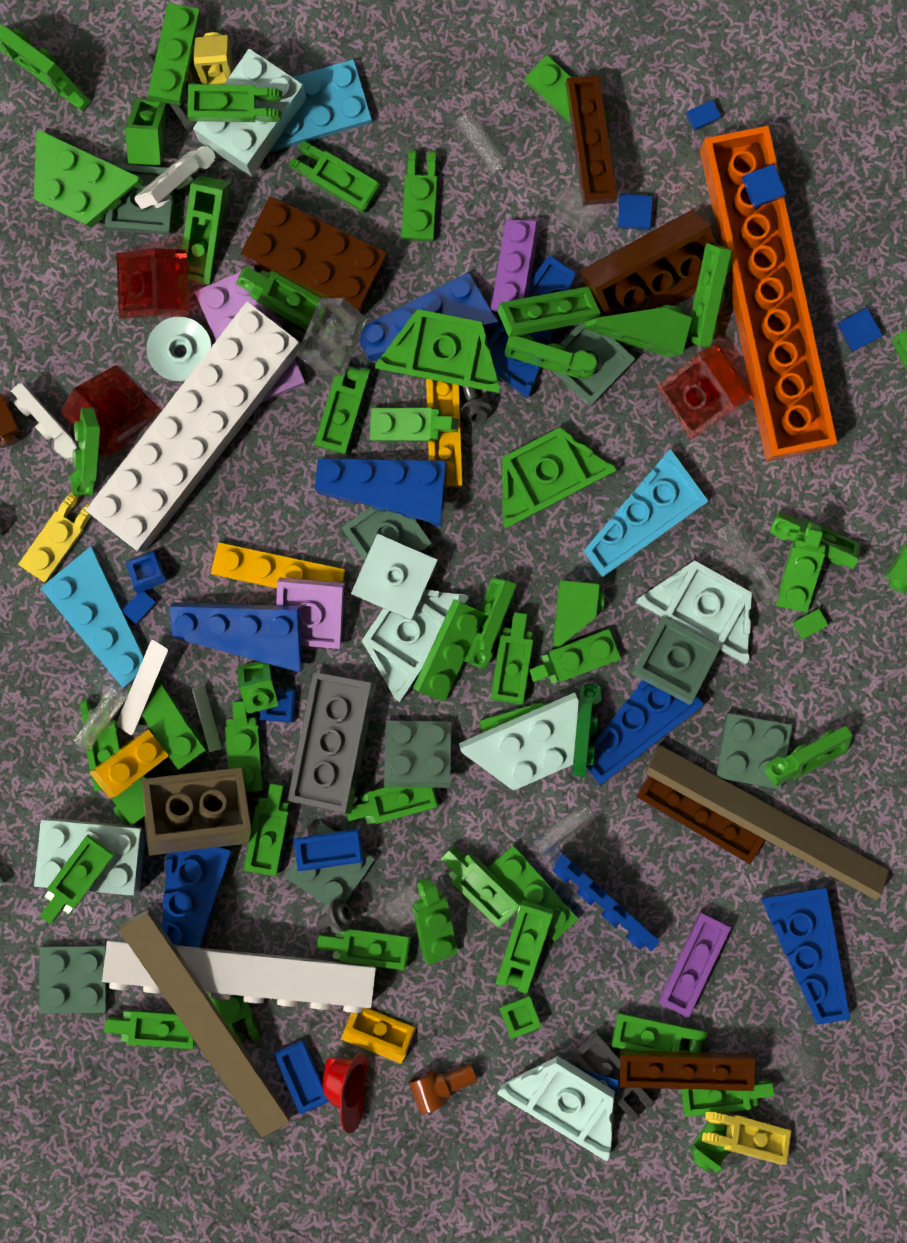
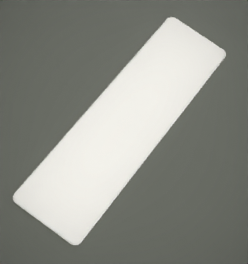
(142, 687)

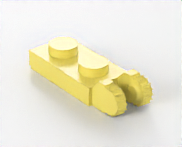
(55, 540)
(750, 1137)

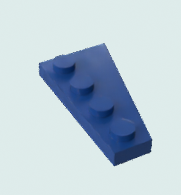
(455, 298)
(519, 375)
(399, 486)
(250, 631)
(636, 728)
(191, 892)
(613, 912)
(809, 943)

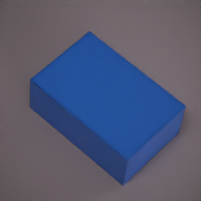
(703, 115)
(139, 607)

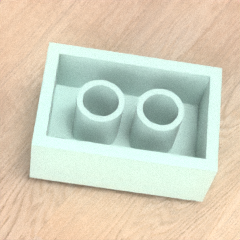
(250, 142)
(61, 838)

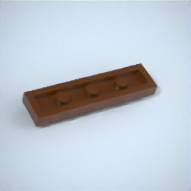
(591, 140)
(701, 820)
(687, 1070)

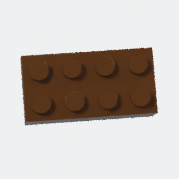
(314, 254)

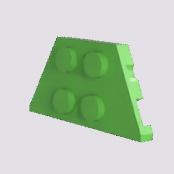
(41, 65)
(78, 181)
(443, 351)
(547, 474)

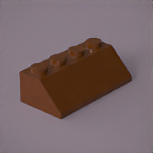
(652, 269)

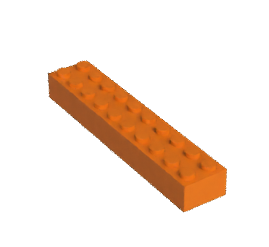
(768, 300)

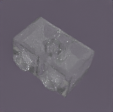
(332, 336)

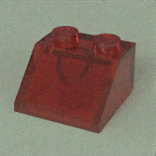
(152, 283)
(704, 391)
(118, 405)

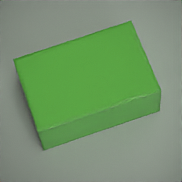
(810, 624)

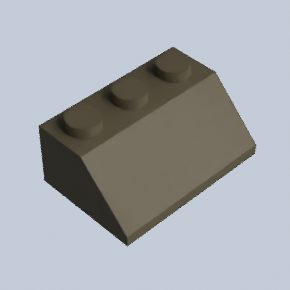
(195, 811)

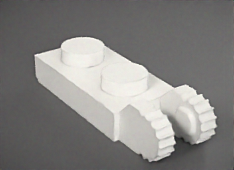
(176, 176)
(47, 425)

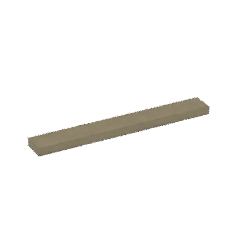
(767, 822)
(204, 1022)

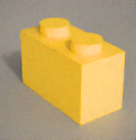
(129, 764)

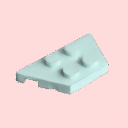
(705, 606)
(403, 644)
(528, 745)
(566, 1102)

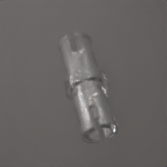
(481, 143)
(99, 718)
(563, 829)

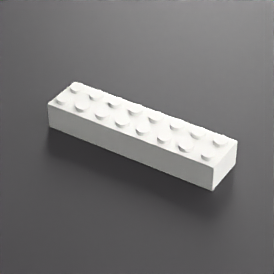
(194, 428)

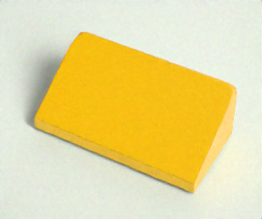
(379, 1034)

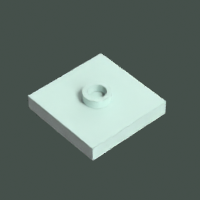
(394, 577)

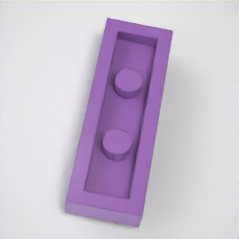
(515, 262)
(694, 964)

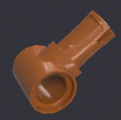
(433, 1090)

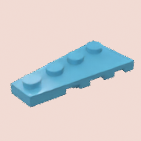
(650, 511)
(93, 611)

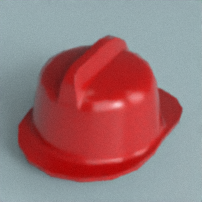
(345, 1088)

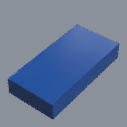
(328, 850)
(301, 1076)

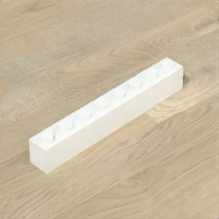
(253, 976)

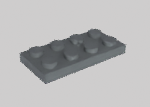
(332, 742)

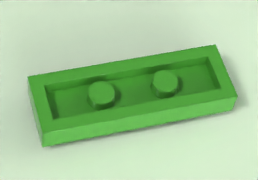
(174, 54)
(709, 294)
(548, 311)
(449, 650)
(529, 886)

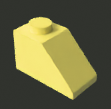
(213, 58)

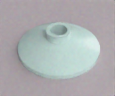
(165, 340)

